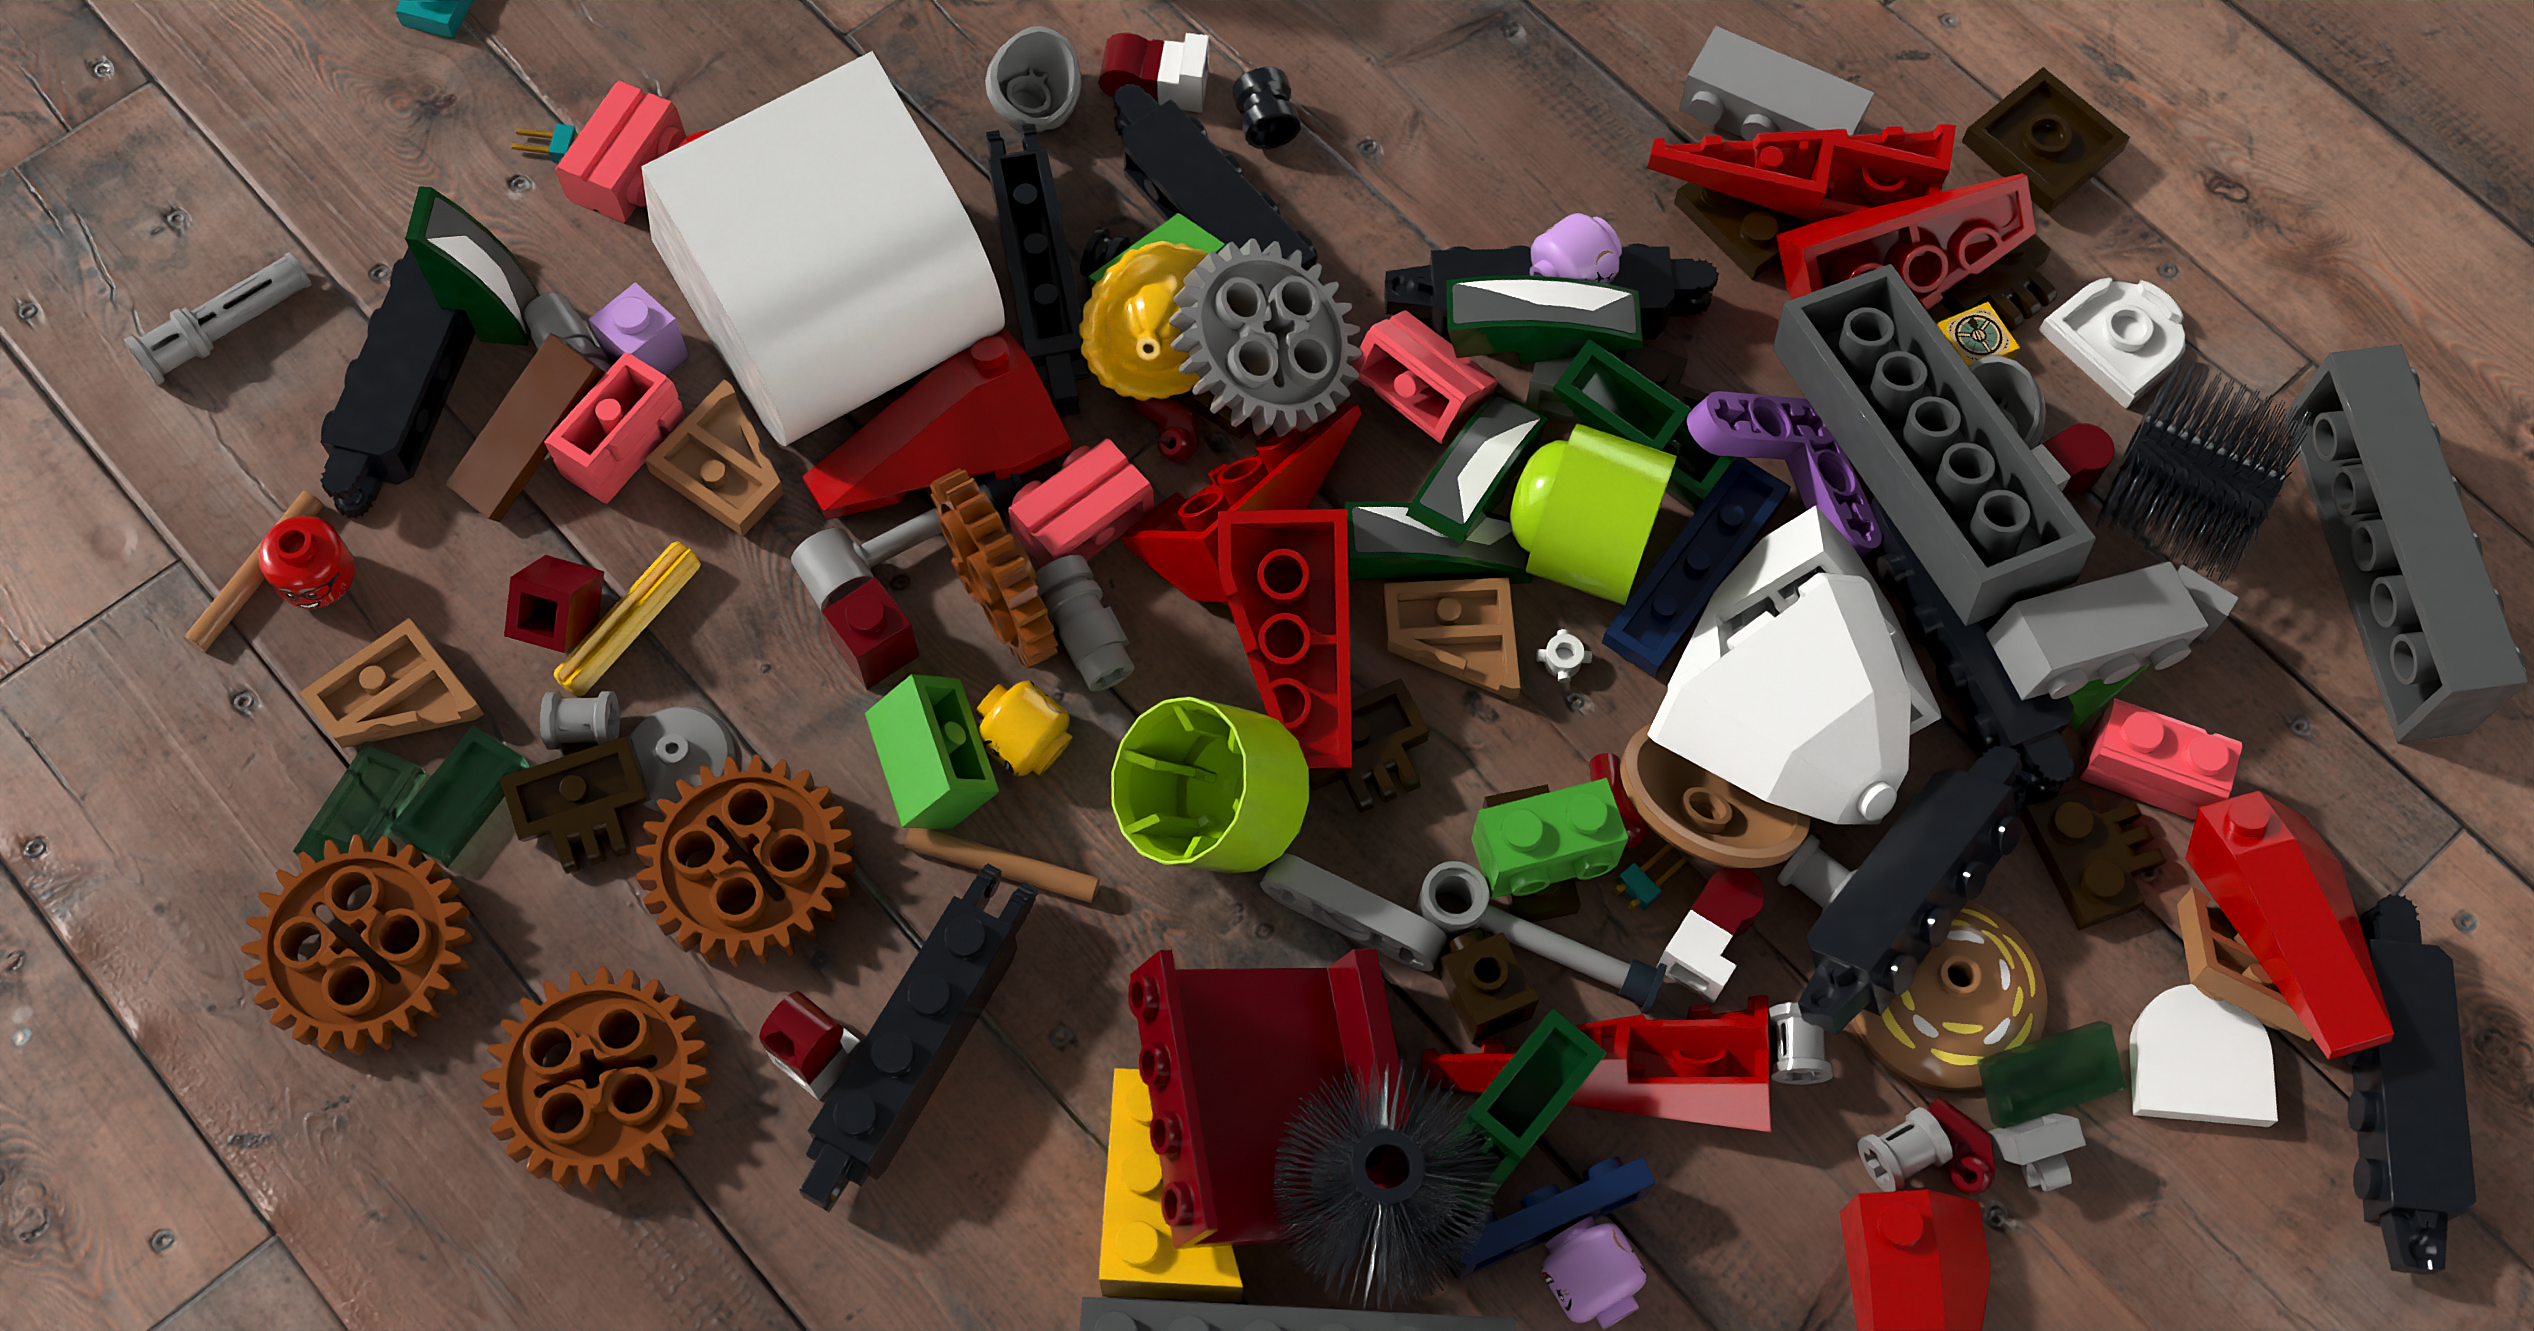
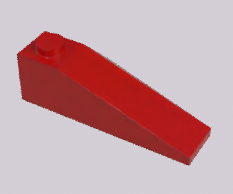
(1926, 239)
(969, 413)
(1292, 614)
(2294, 915)
(1916, 1261)

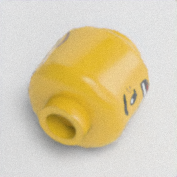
(1023, 728)

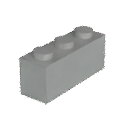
(1764, 91)
(2097, 631)

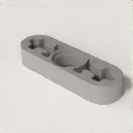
(1354, 912)

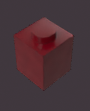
(553, 603)
(870, 633)

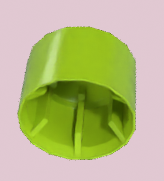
(1589, 510)
(1209, 786)

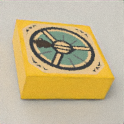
(1979, 334)

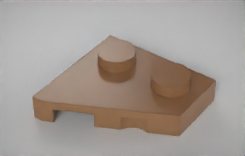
(719, 462)
(1456, 629)
(390, 691)
(2228, 970)

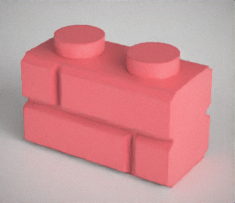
(607, 156)
(1422, 376)
(615, 427)
(1081, 506)
(2159, 759)

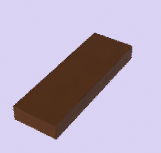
(514, 437)

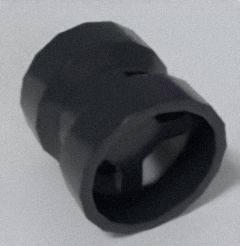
(1268, 114)

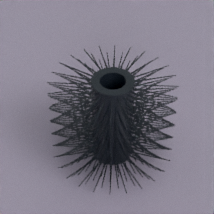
(2203, 470)
(1378, 1212)

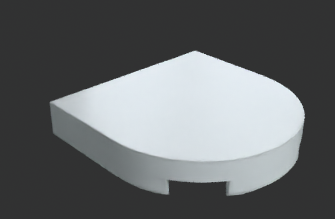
(2119, 335)
(2201, 1061)

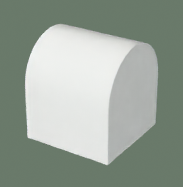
(822, 249)

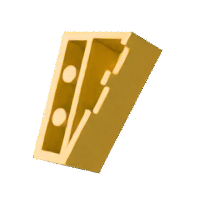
(1136, 1241)

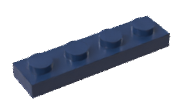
(1695, 565)

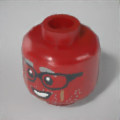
(306, 562)

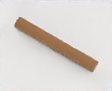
(241, 585)
(1012, 865)

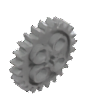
(1265, 337)

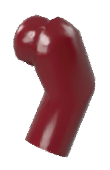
(1175, 424)
(1608, 766)
(1972, 1149)

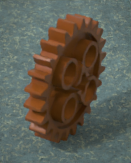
(993, 568)
(698, 897)
(313, 990)
(606, 1136)

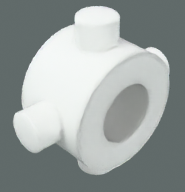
(1563, 656)

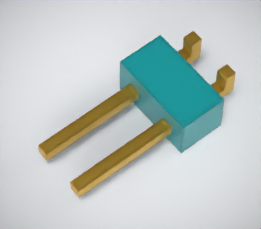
(561, 141)
(1640, 886)

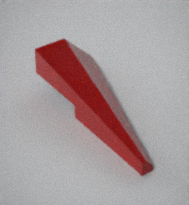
(1815, 170)
(1671, 1069)

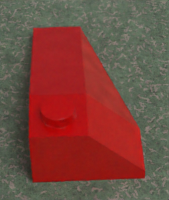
(1182, 534)

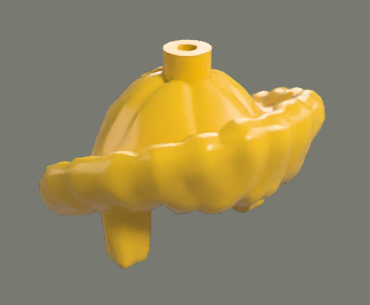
(1129, 326)

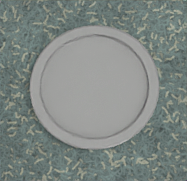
(675, 746)

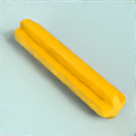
(627, 619)

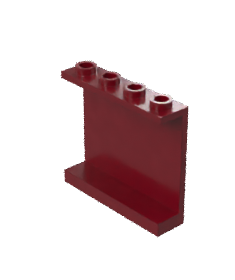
(1228, 1069)

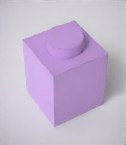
(639, 327)

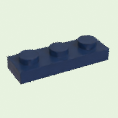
(1550, 1212)

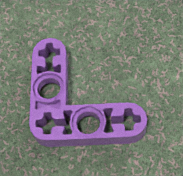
(1794, 433)

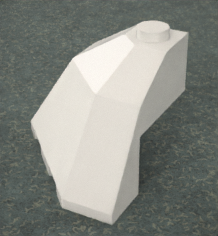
(1770, 583)
(1801, 707)

